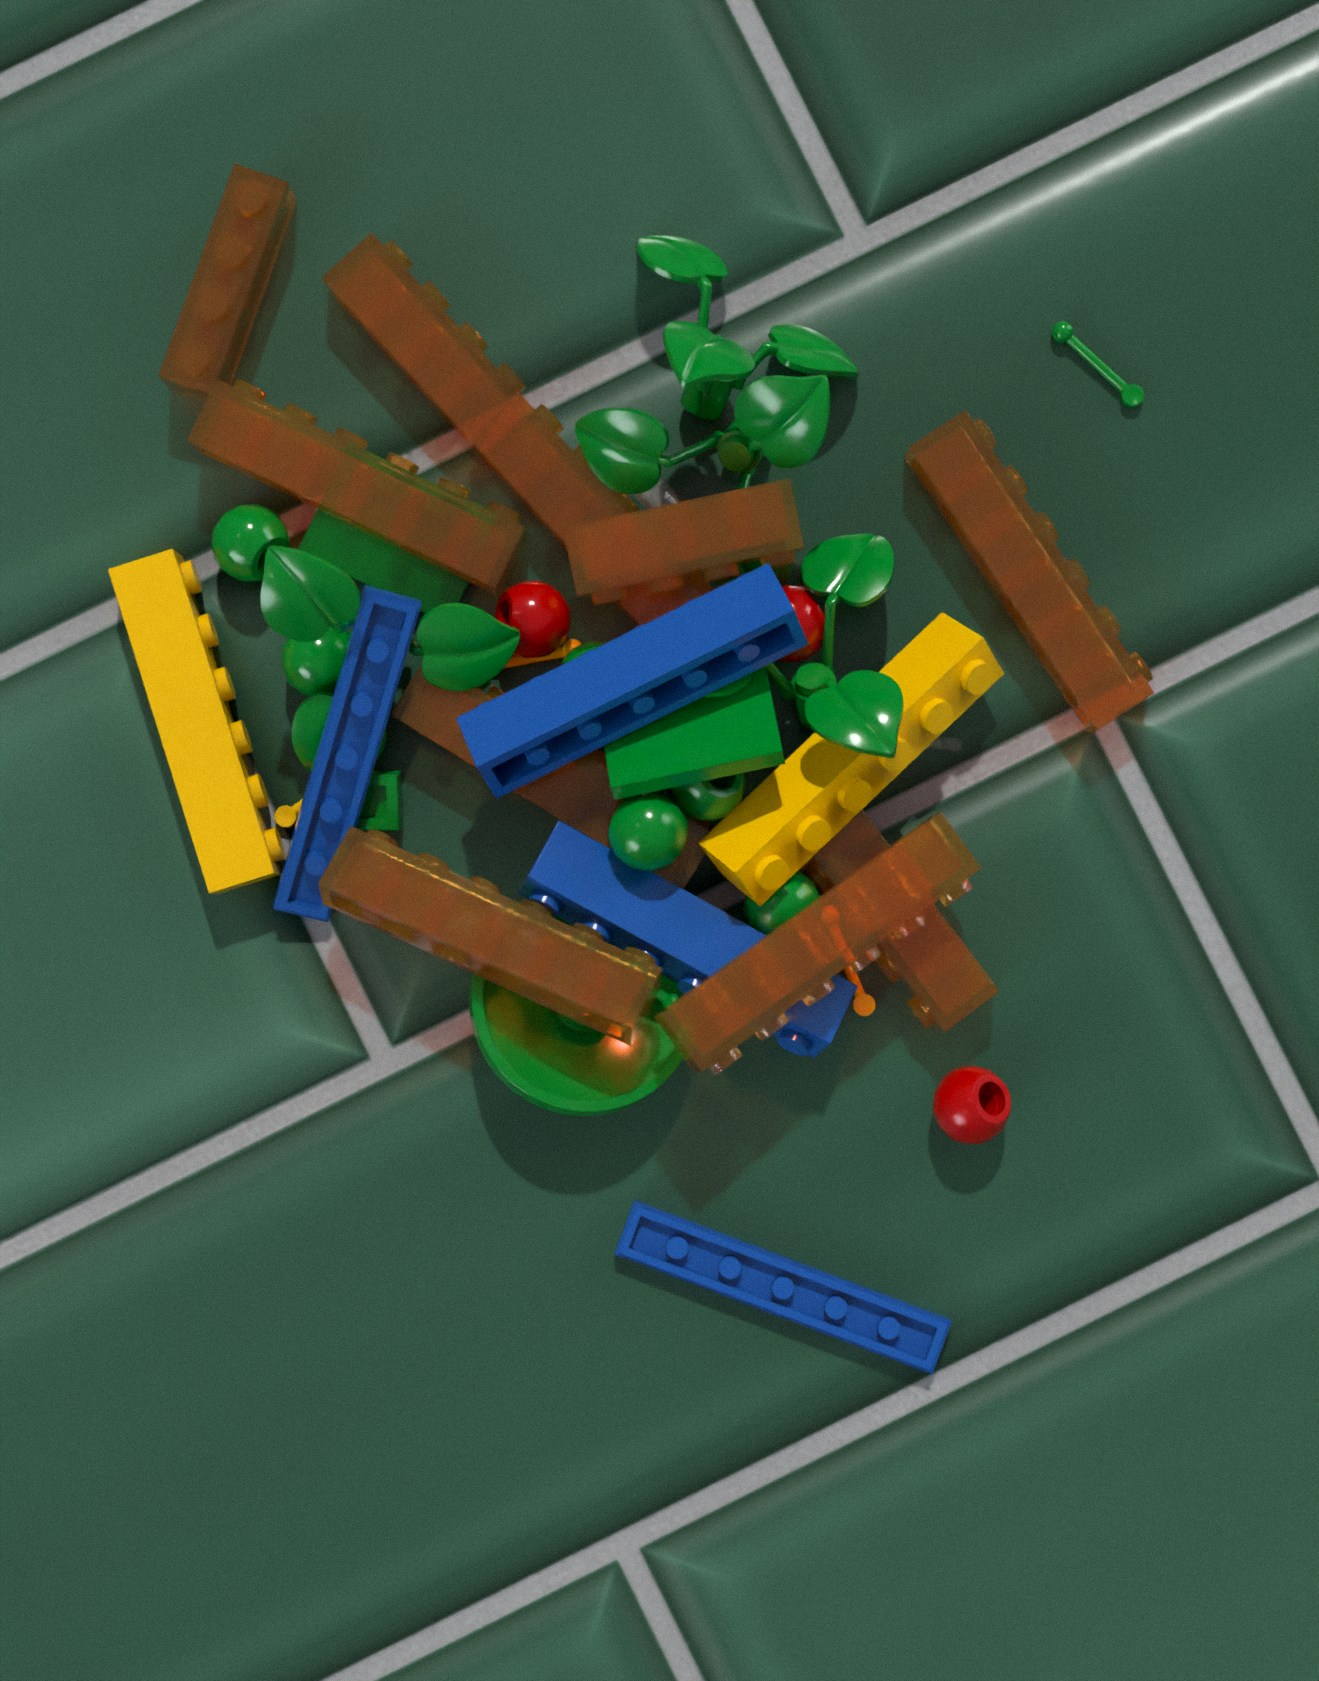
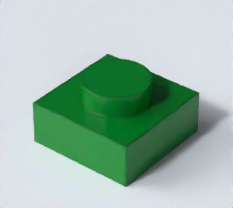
(382, 802)

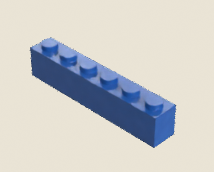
(632, 680)
(681, 932)

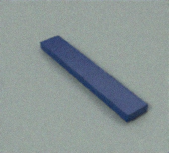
(347, 746)
(783, 1286)

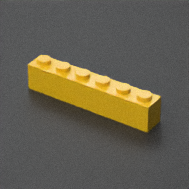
(196, 721)
(828, 784)

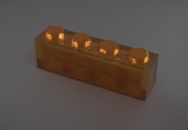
(228, 283)
(685, 540)
(930, 960)

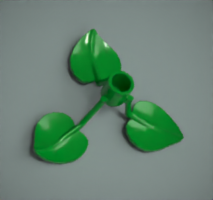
(714, 365)
(772, 418)
(309, 595)
(865, 705)

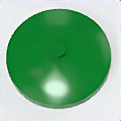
(564, 1061)

